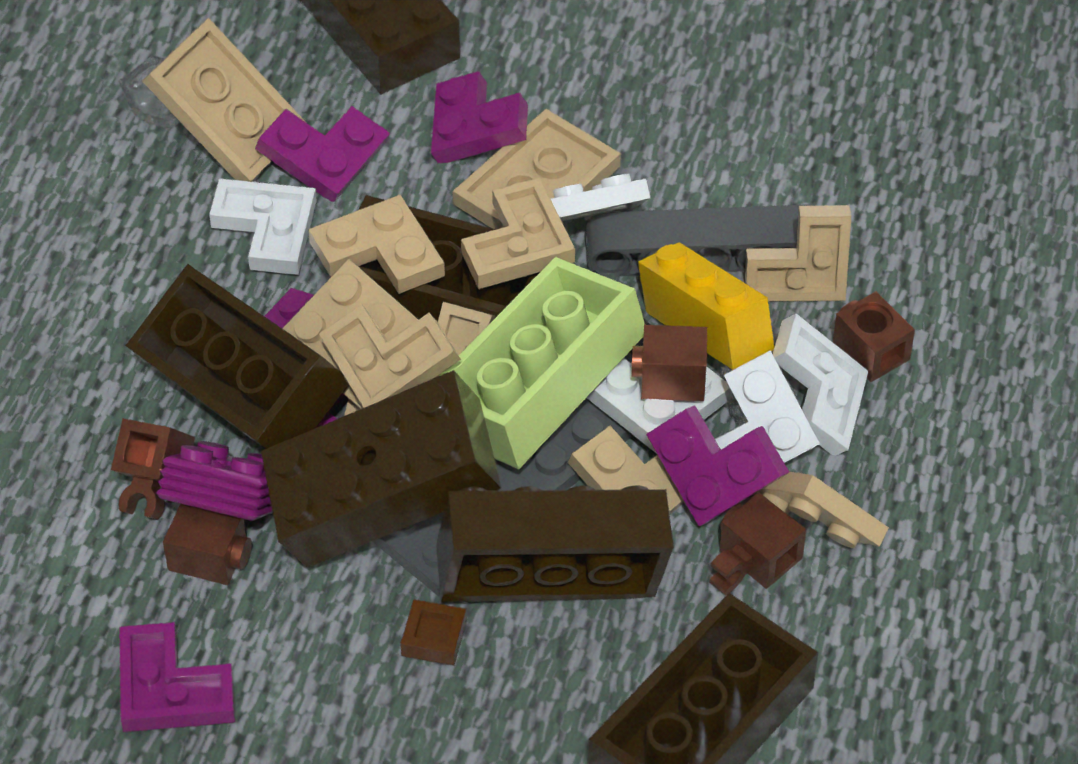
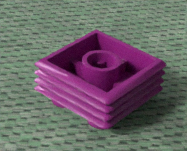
(216, 482)

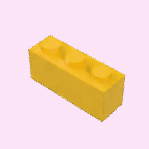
(692, 291)

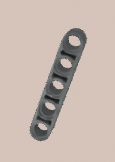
(719, 234)

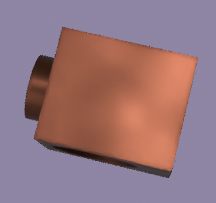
(874, 335)

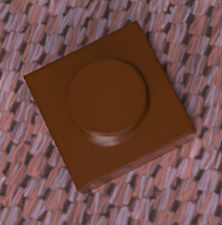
(433, 632)

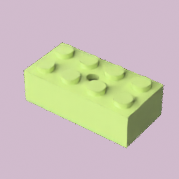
(548, 354)

